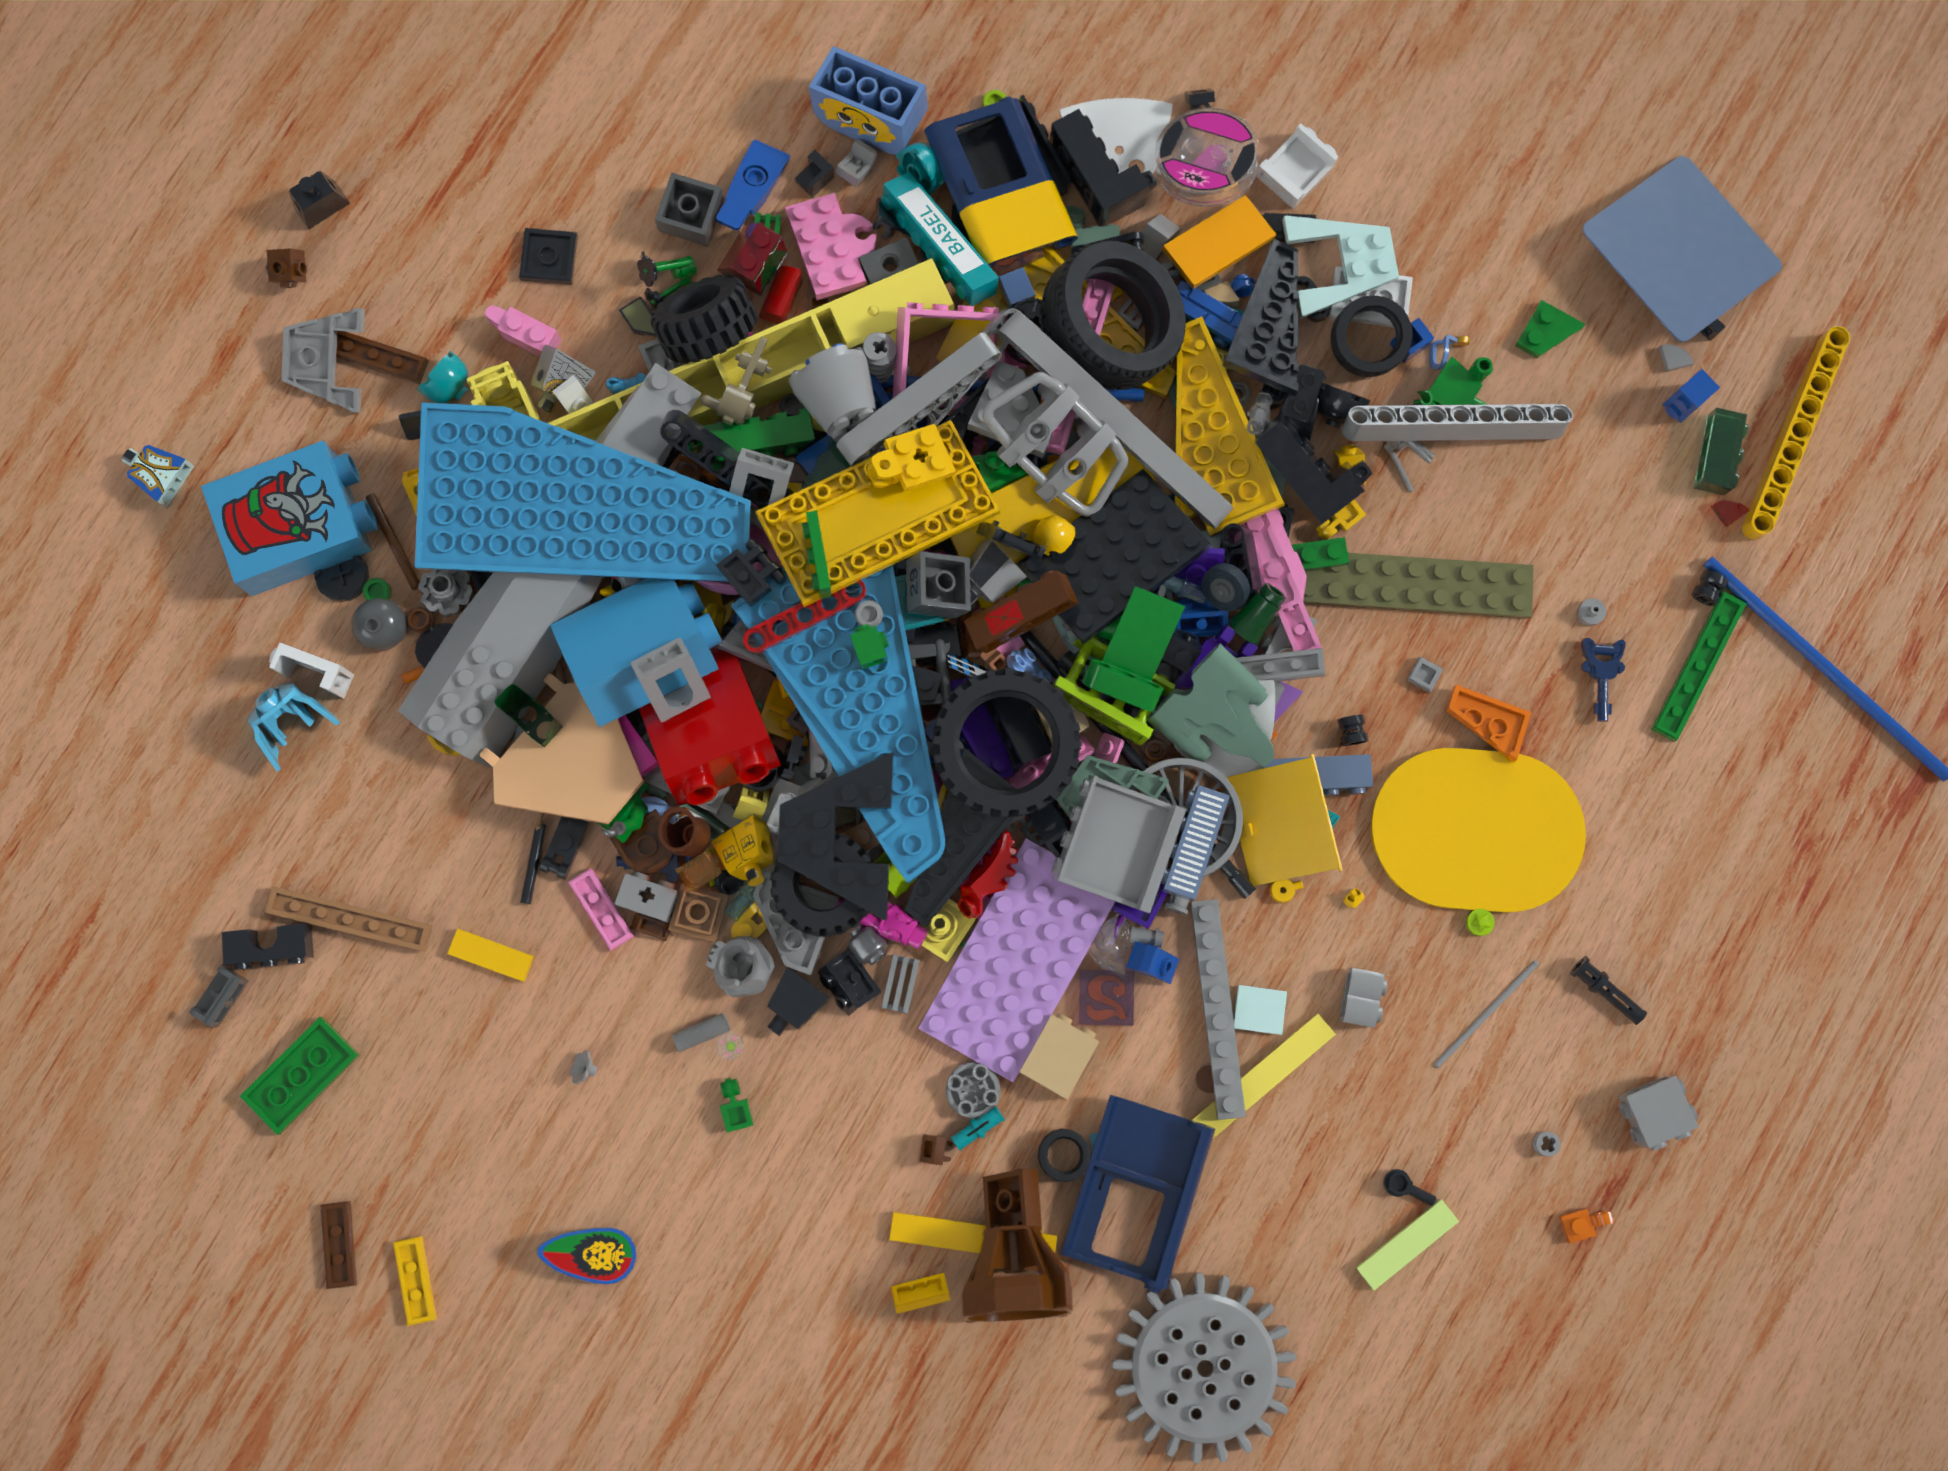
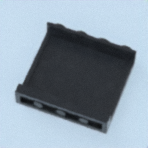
(995, 157)

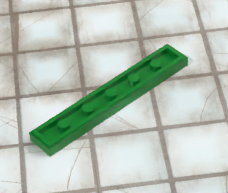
(1698, 666)

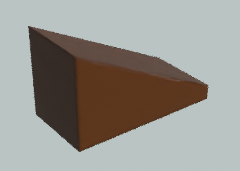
(650, 926)

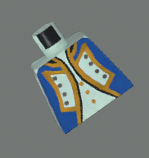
(157, 472)

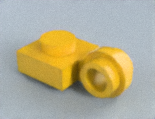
(1344, 519)

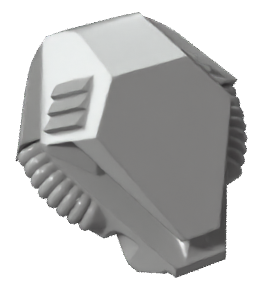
(741, 966)

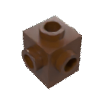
(286, 267)

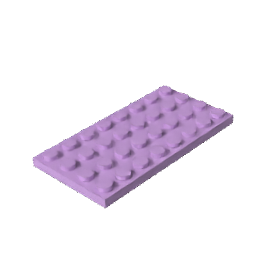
(1016, 965)

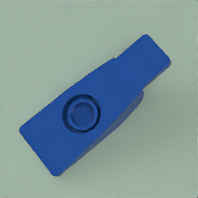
(752, 184)

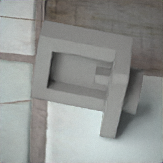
(857, 163)

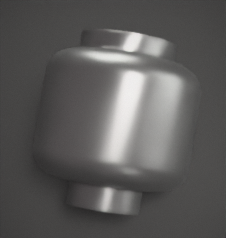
(867, 945)

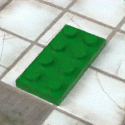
(299, 1075)

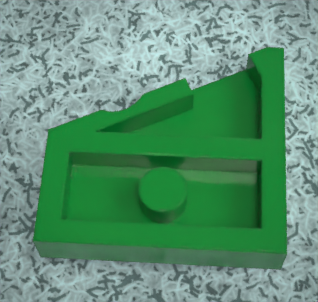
(1547, 329)

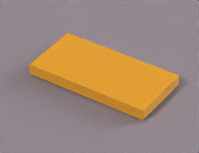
(1219, 242)

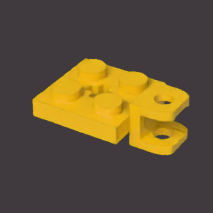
(898, 463)

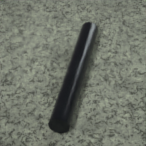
(533, 864)

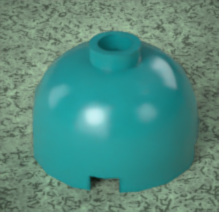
(922, 164)
(446, 380)

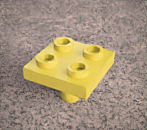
(946, 931)

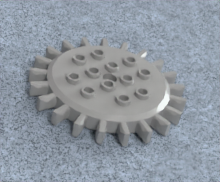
(1156, 1380)

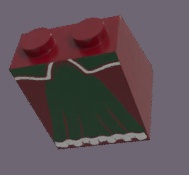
(755, 257)

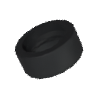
(1082, 1165)

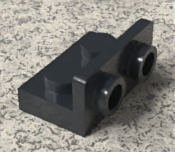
(848, 982)

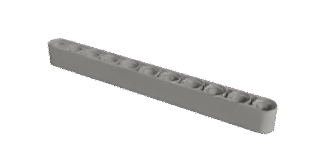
(1129, 430)

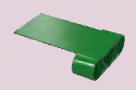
(1136, 650)

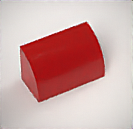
(781, 294)

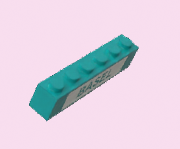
(939, 239)

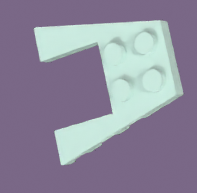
(1364, 253)

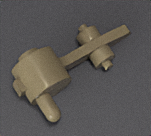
(736, 401)

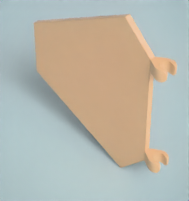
(579, 773)

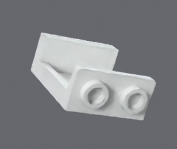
(1297, 166)
(335, 679)

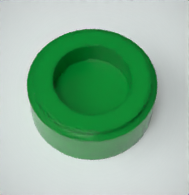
(376, 588)

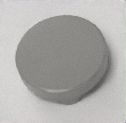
(972, 1090)

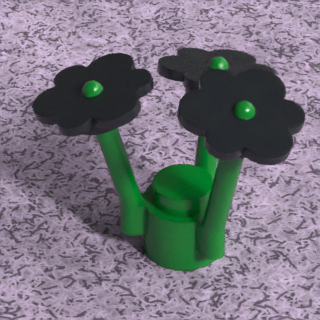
(680, 268)

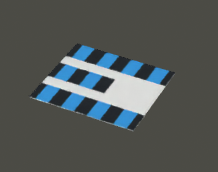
(964, 665)

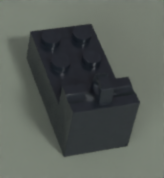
(1096, 176)
(1307, 475)

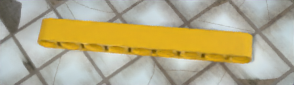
(1804, 424)

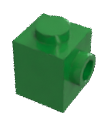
(869, 646)

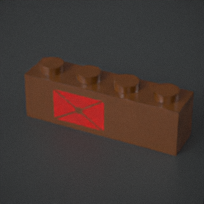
(1021, 611)

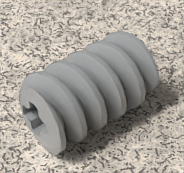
(880, 354)

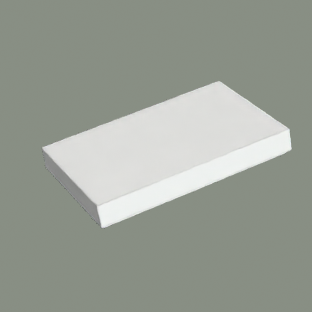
(1397, 291)

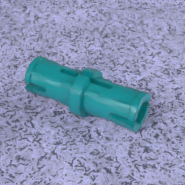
(962, 1140)

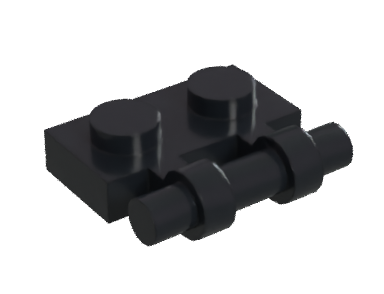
(745, 578)

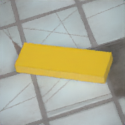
(491, 955)
(414, 1280)

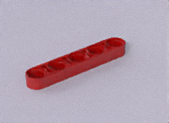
(794, 625)

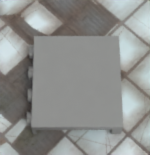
(1118, 843)

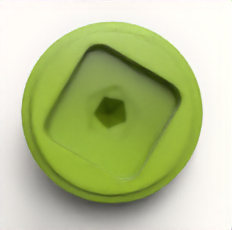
(1480, 922)

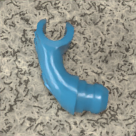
(617, 385)

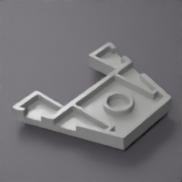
(311, 357)

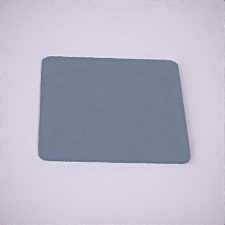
(1682, 248)

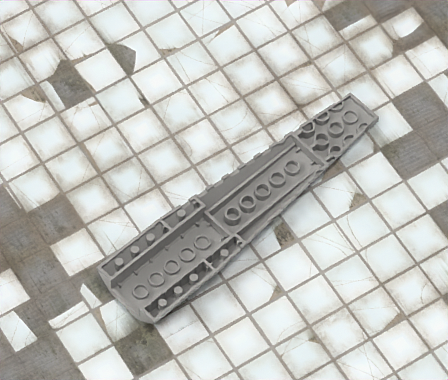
(506, 626)

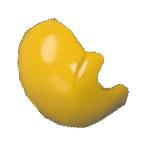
(1054, 534)

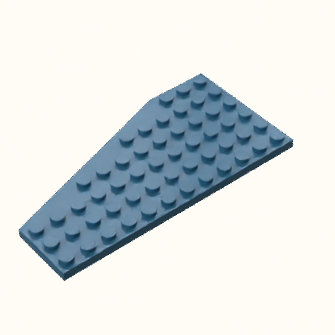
(548, 501)

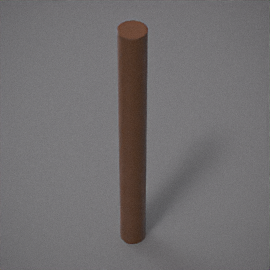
(393, 541)

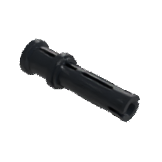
(1596, 984)

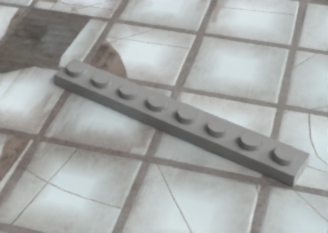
(1217, 1010)

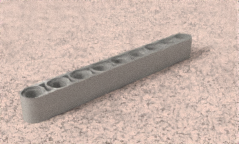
(1456, 422)

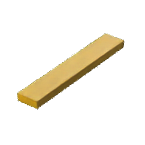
(943, 1232)

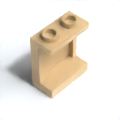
(1060, 1055)

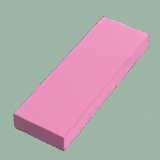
(601, 909)

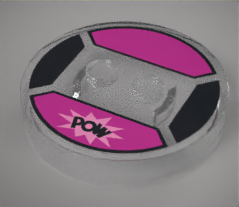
(1207, 156)

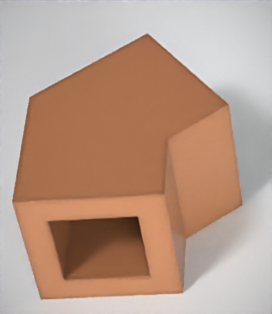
(994, 660)

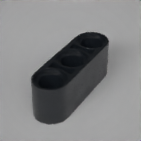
(1243, 548)

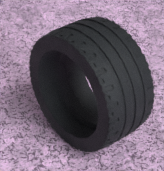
(1390, 310)

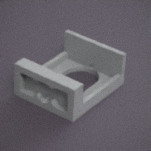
(763, 466)
(662, 662)

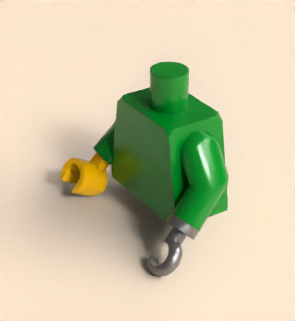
(628, 818)

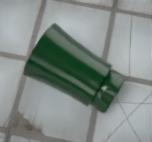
(1258, 613)

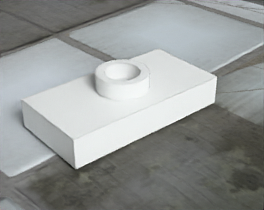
(572, 395)

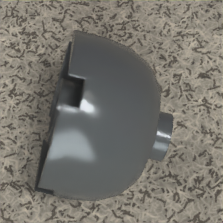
(379, 624)

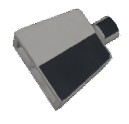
(992, 572)

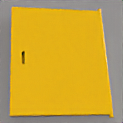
(1285, 822)

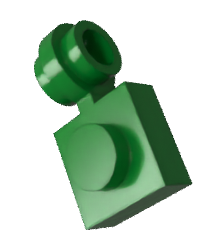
(736, 1113)

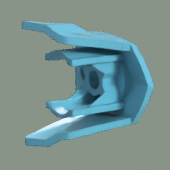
(274, 703)

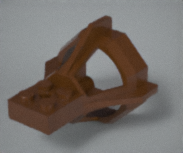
(1012, 1246)

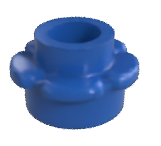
(1242, 285)

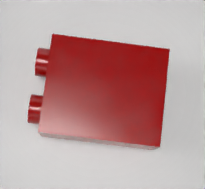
(715, 740)

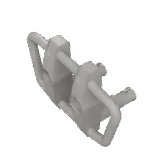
(1093, 434)

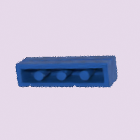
(1218, 317)

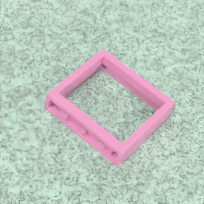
(937, 311)

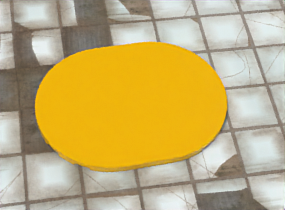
(1478, 830)

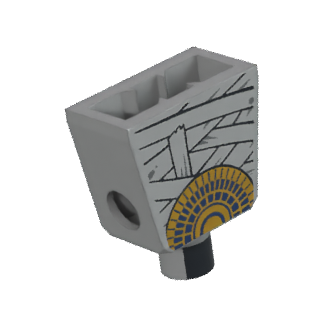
(553, 370)

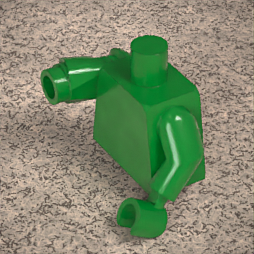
(1457, 384)

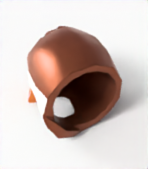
(686, 835)

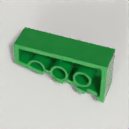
(770, 437)

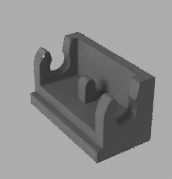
(219, 997)

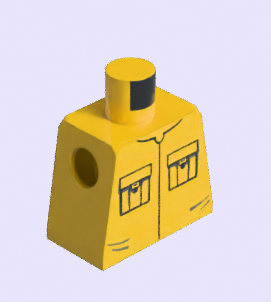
(746, 850)

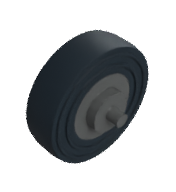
(1225, 587)

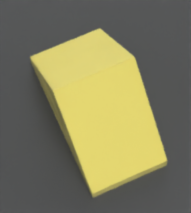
(751, 803)

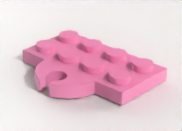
(830, 244)

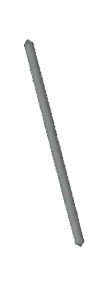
(1486, 1014)

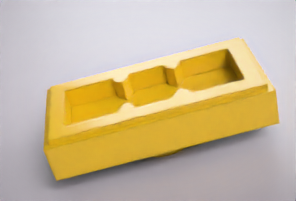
(920, 1293)

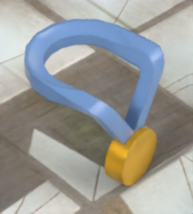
(1448, 340)

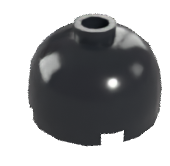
(1336, 404)

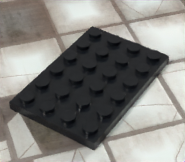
(1128, 543)

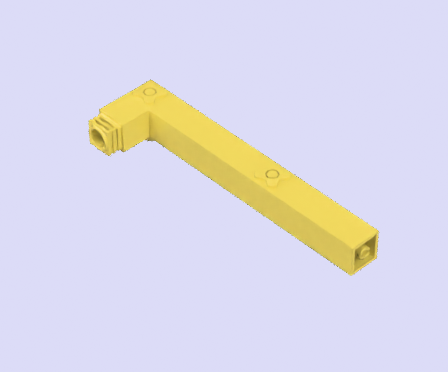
(788, 347)

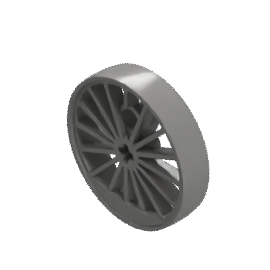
(1233, 824)

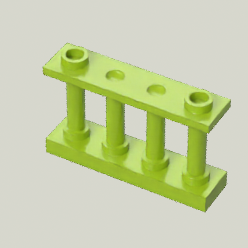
(1091, 704)

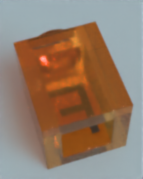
(699, 870)

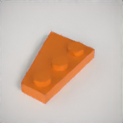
(1491, 719)

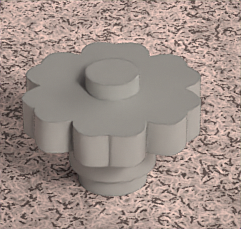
(446, 591)

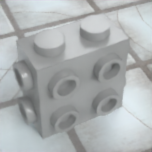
(1658, 1112)

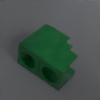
(513, 700)

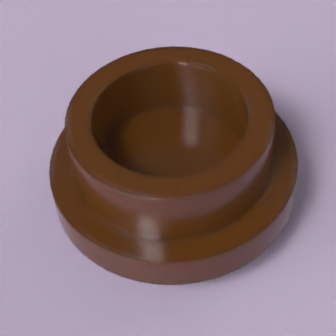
(420, 620)

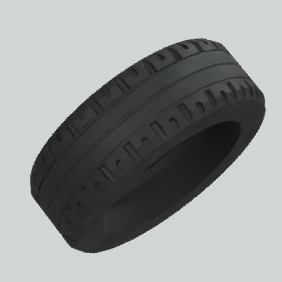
(1149, 289)

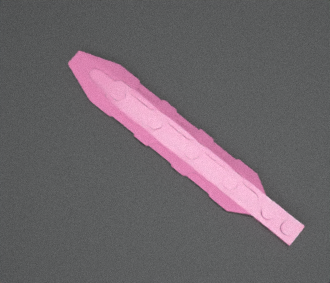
(1283, 570)

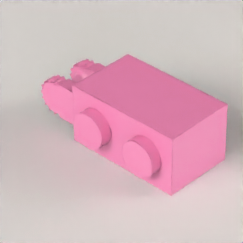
(522, 329)

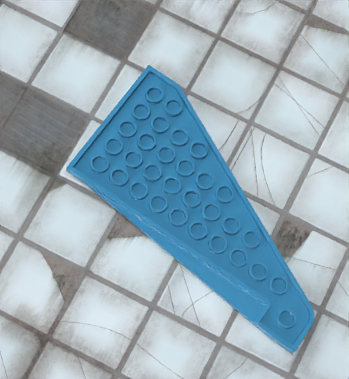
(860, 711)

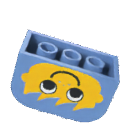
(867, 101)

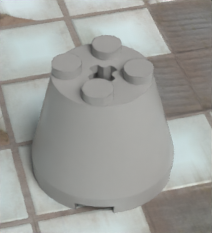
(836, 389)

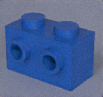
(1201, 618)

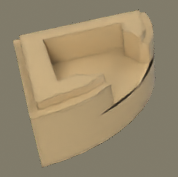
(1224, 294)

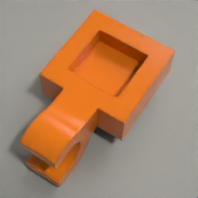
(1580, 1224)

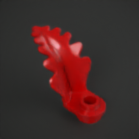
(988, 877)

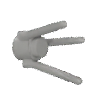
(1417, 447)

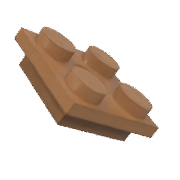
(709, 925)

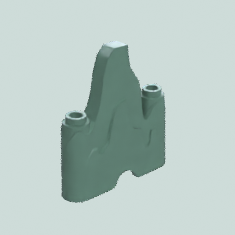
(1216, 708)

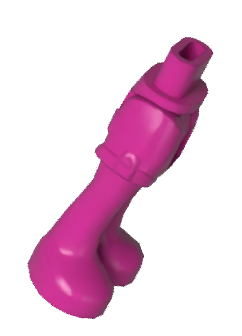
(898, 927)

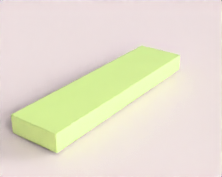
(1407, 1244)

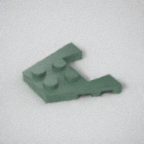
(1111, 772)

